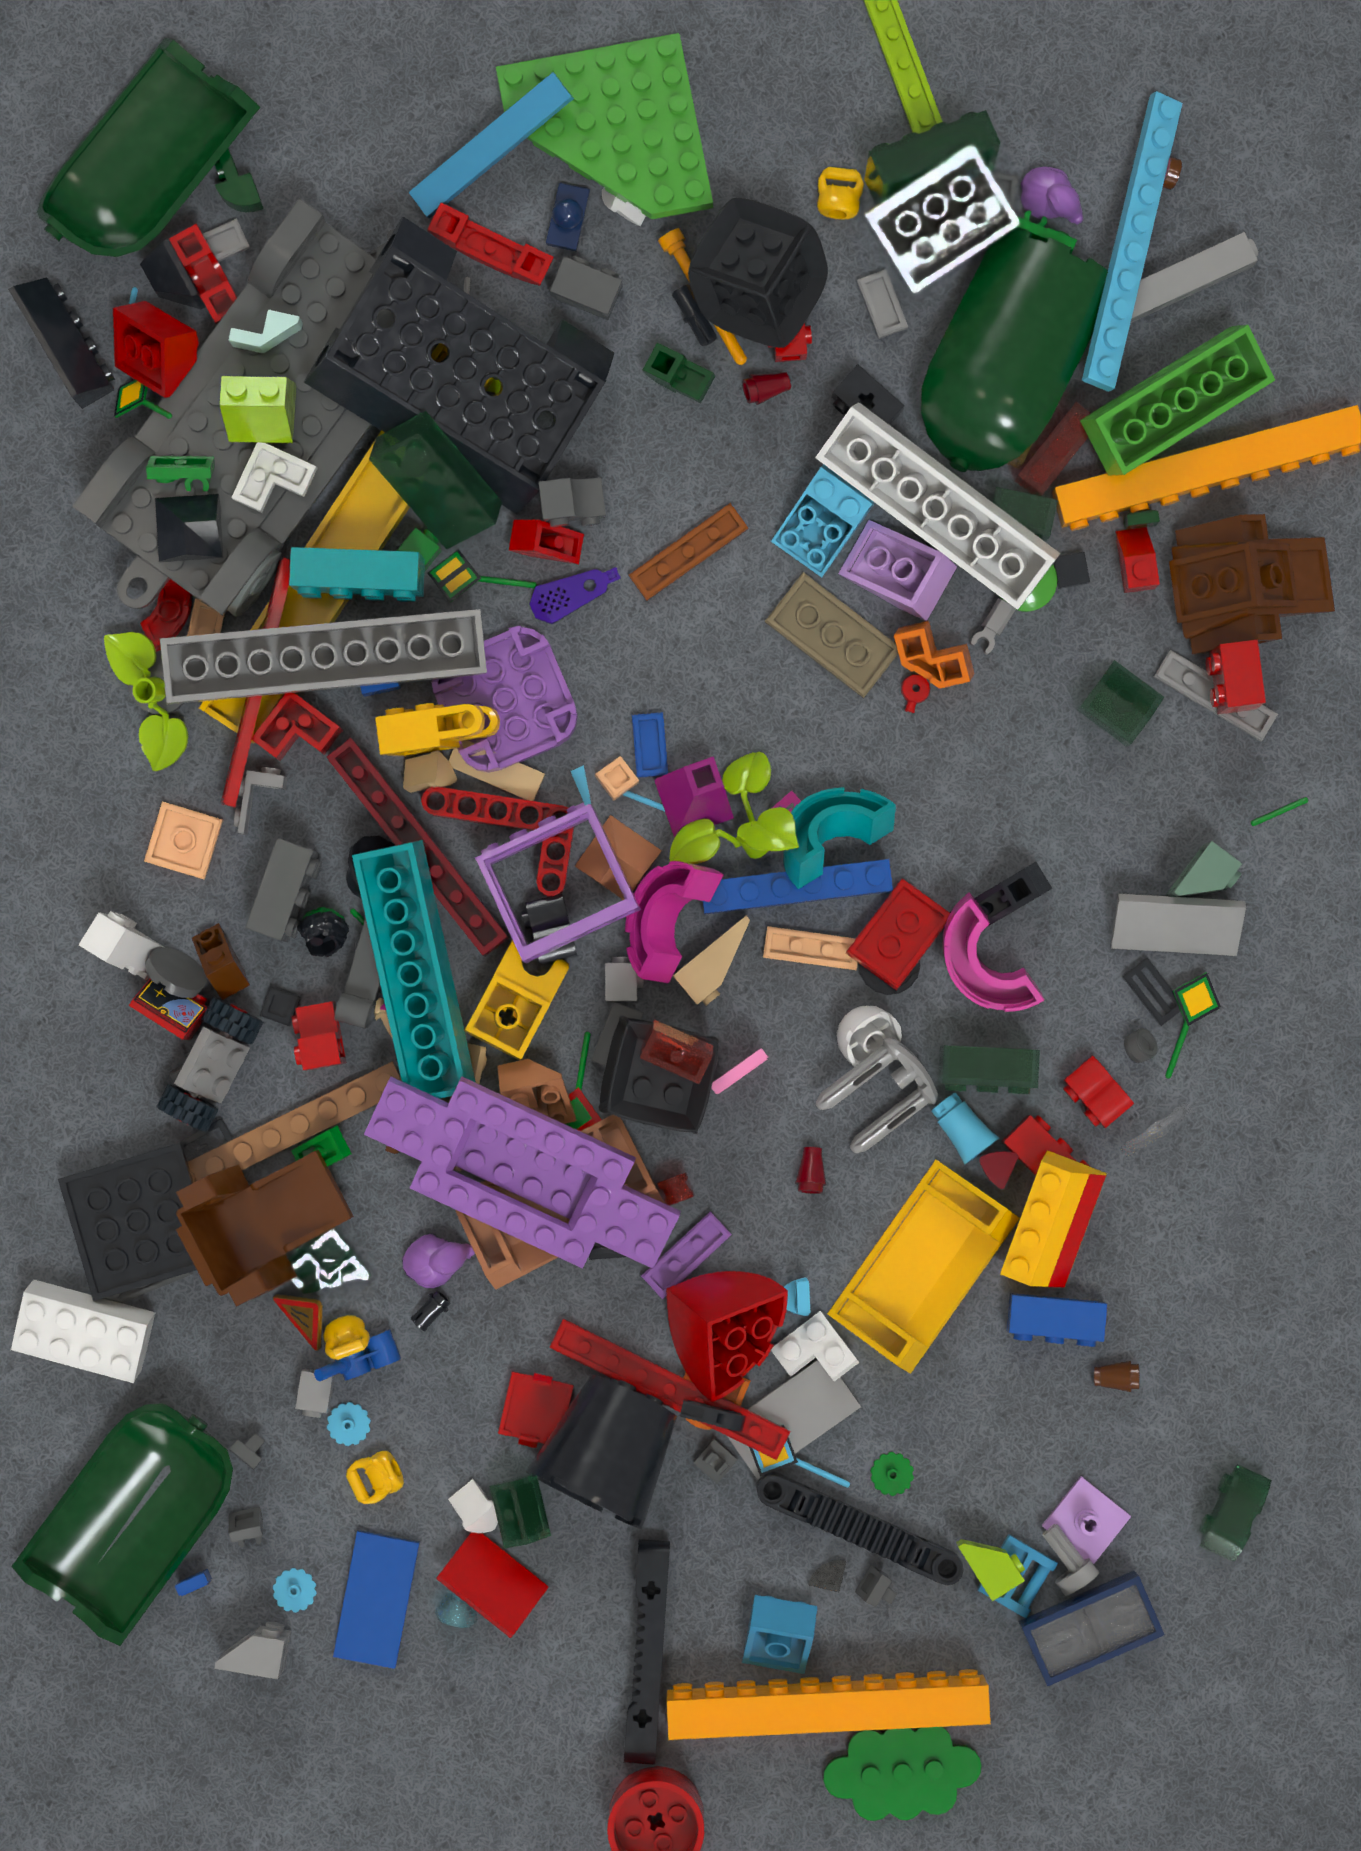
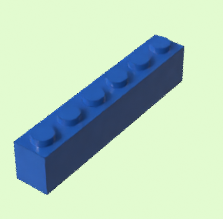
(778, 889)

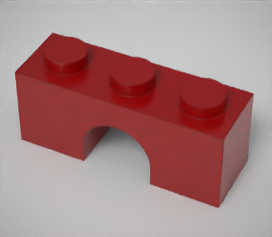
(204, 271)

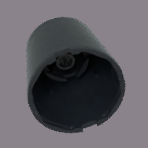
(608, 1449)

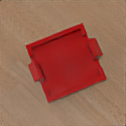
(533, 1407)

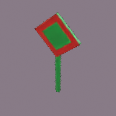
(584, 1111)

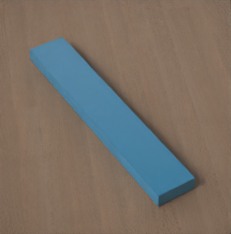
(491, 144)

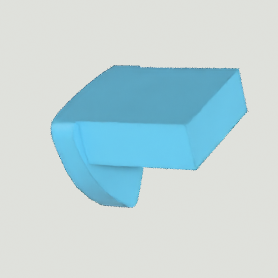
(798, 1297)

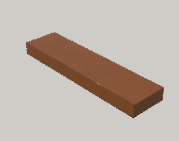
(688, 552)

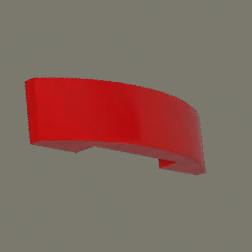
(489, 247)

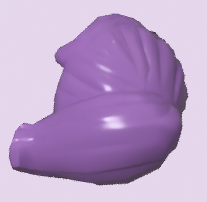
(1050, 195)
(434, 1260)

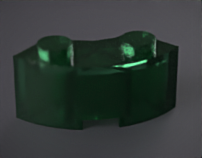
(1231, 1520)

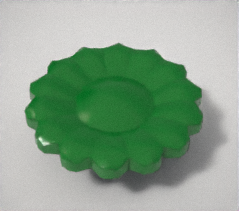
(892, 1473)

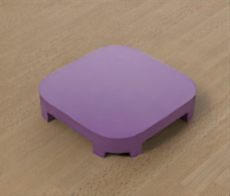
(526, 693)

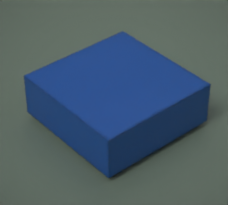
(193, 1582)

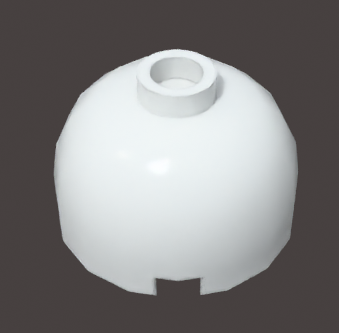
(863, 1032)

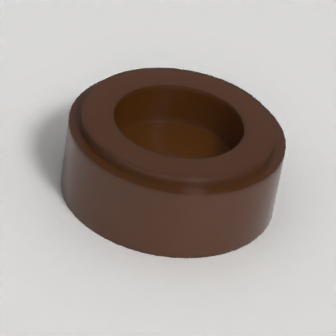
(1172, 173)

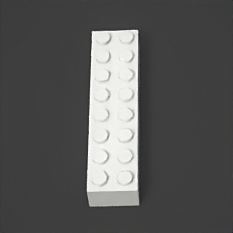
(937, 505)

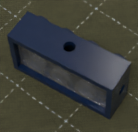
(1091, 1628)

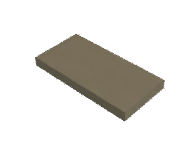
(833, 635)

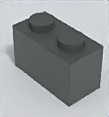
(586, 287)

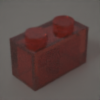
(676, 1051)

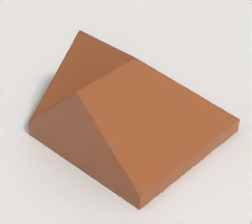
(632, 852)

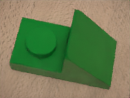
(330, 1145)

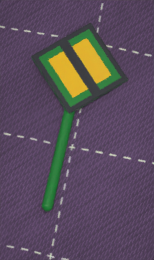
(457, 575)

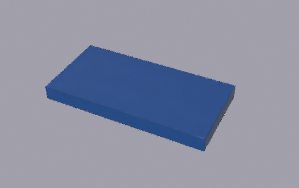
(376, 1599)

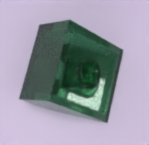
(1121, 704)

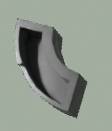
(572, 501)

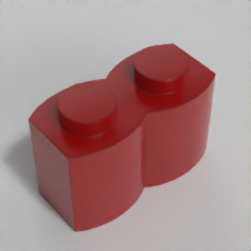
(1097, 1092)

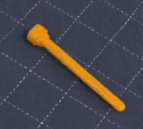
(674, 244)

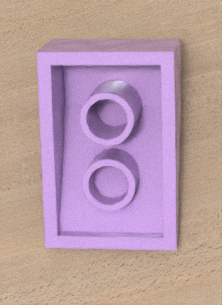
(898, 569)

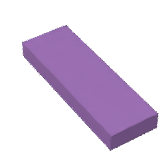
(686, 1254)

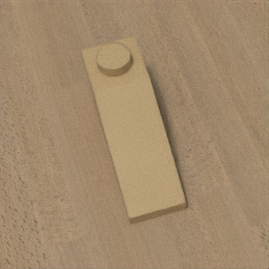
(708, 969)

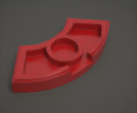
(169, 614)

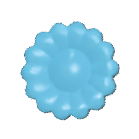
(348, 1424)
(294, 1590)

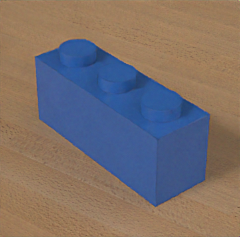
(1056, 1319)

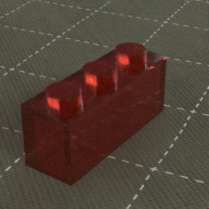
(1054, 453)

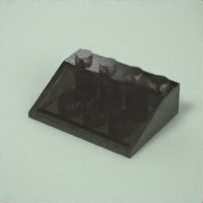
(942, 218)

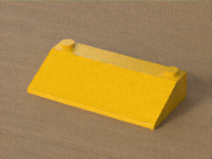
(923, 1266)

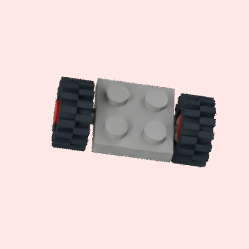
(210, 1065)

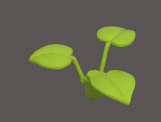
(161, 737)
(771, 832)

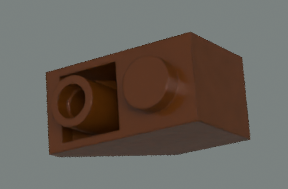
(220, 961)

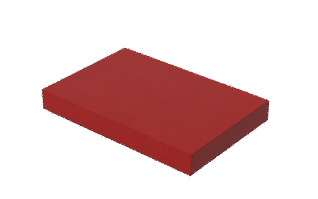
(899, 934)
(492, 1583)

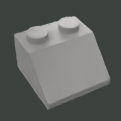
(258, 1653)

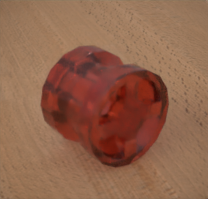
(676, 1189)

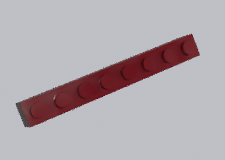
(404, 828)

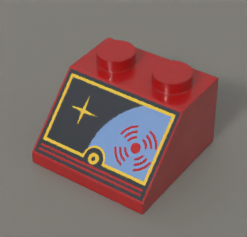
(171, 1012)

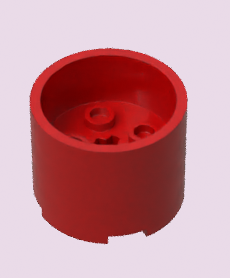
(651, 1792)

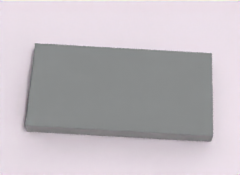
(1178, 924)
(806, 1406)

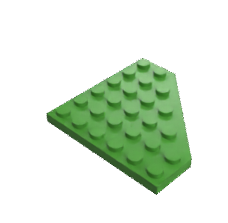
(627, 122)

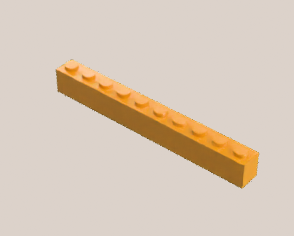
(1209, 467)

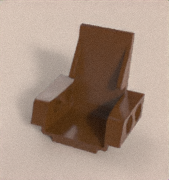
(1239, 582)
(245, 1230)

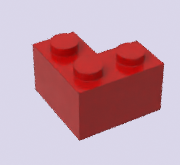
(292, 720)
(320, 1037)

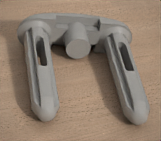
(909, 1071)

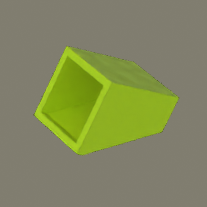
(258, 408)

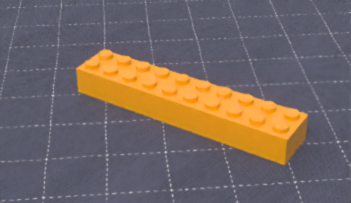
(827, 1705)

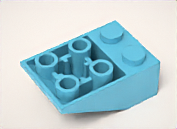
(822, 521)

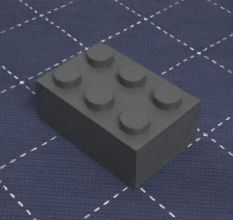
(284, 890)

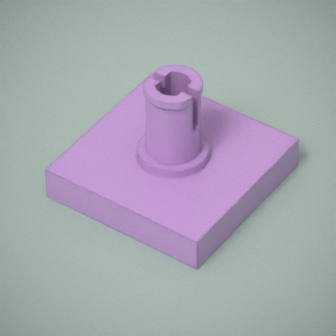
(1088, 1519)

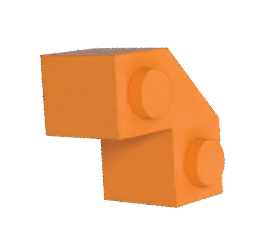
(940, 667)

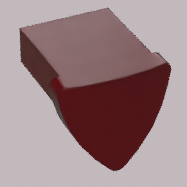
(998, 1166)

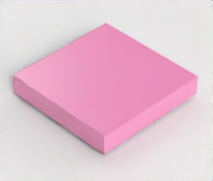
(739, 1071)

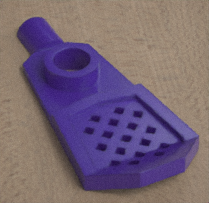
(574, 591)

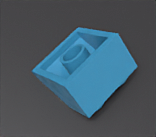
(779, 1634)

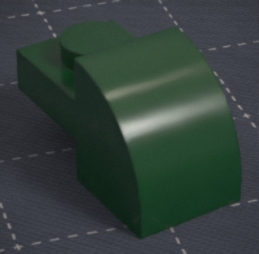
(237, 191)
(678, 373)

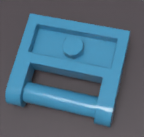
(1026, 1555)

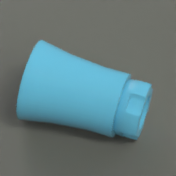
(963, 1128)

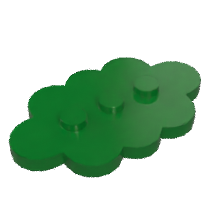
(902, 1772)

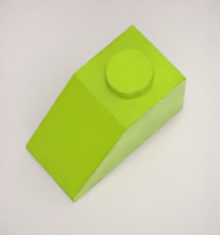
(992, 1567)

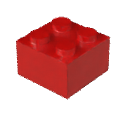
(1236, 677)

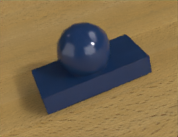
(567, 217)

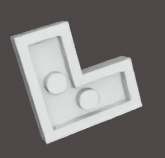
(271, 467)
(813, 1340)

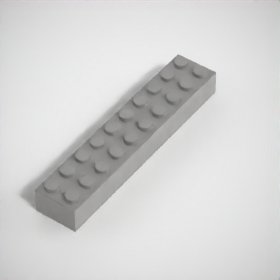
(322, 656)

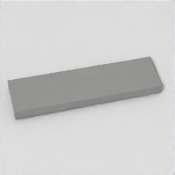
(1196, 685)

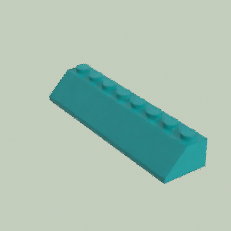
(413, 968)

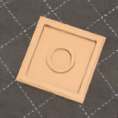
(183, 840)

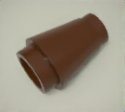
(1118, 1376)

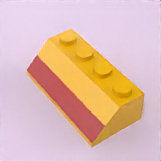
(1053, 1222)

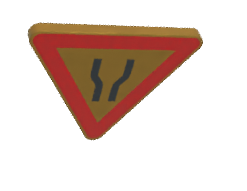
(304, 1315)

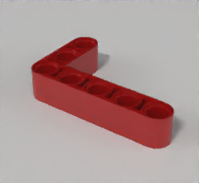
(512, 820)

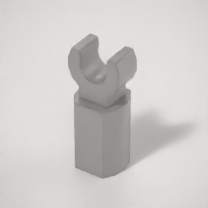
(994, 623)

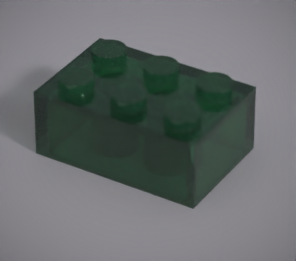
(988, 1068)

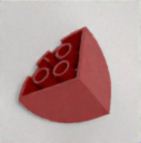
(724, 1326)

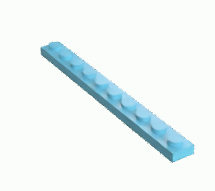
(1132, 242)

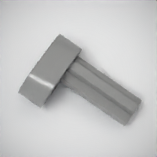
(1079, 1571)

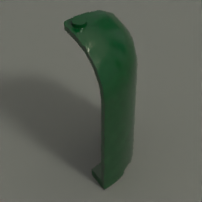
(145, 155)
(1010, 350)
(101, 1500)

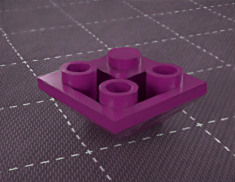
(693, 795)

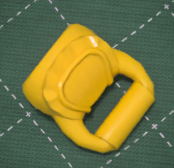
(839, 201)
(345, 1337)
(383, 1474)

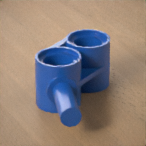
(378, 1353)

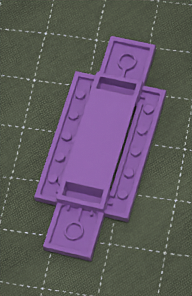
(529, 1158)

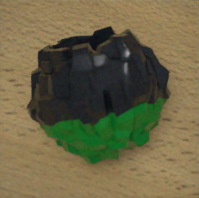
(323, 931)

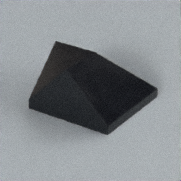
(170, 277)
(189, 528)

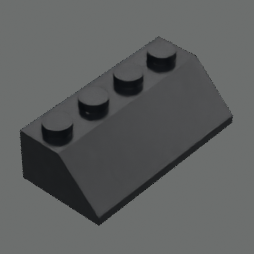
(62, 340)

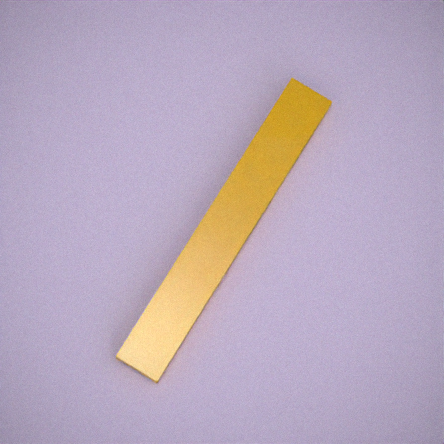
(357, 520)

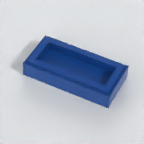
(650, 745)

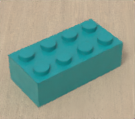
(357, 572)

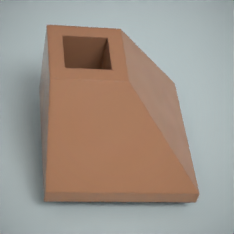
(536, 1088)

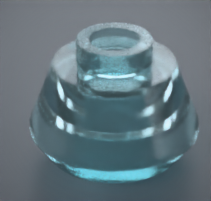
(455, 1612)

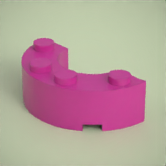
(661, 899)
(975, 980)

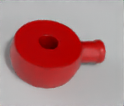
(915, 697)

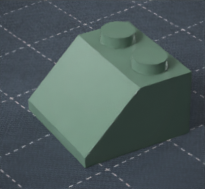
(1207, 872)

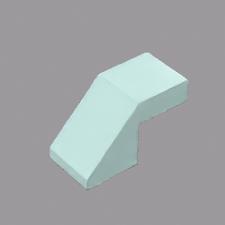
(276, 329)

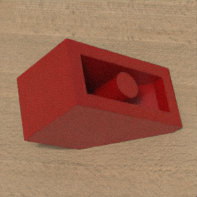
(540, 540)
(1137, 560)

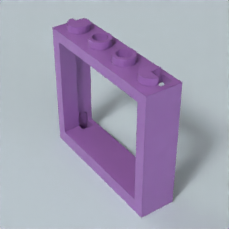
(522, 840)

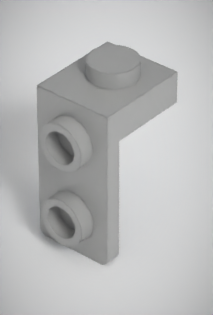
(266, 778)

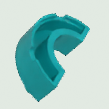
(833, 815)

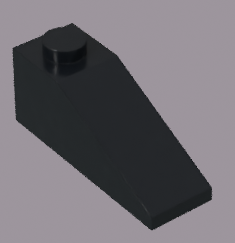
(1013, 893)

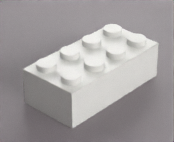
(82, 1332)

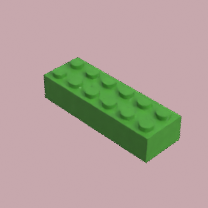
(1177, 400)

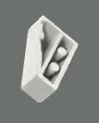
(119, 943)

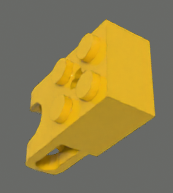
(432, 728)
(519, 992)

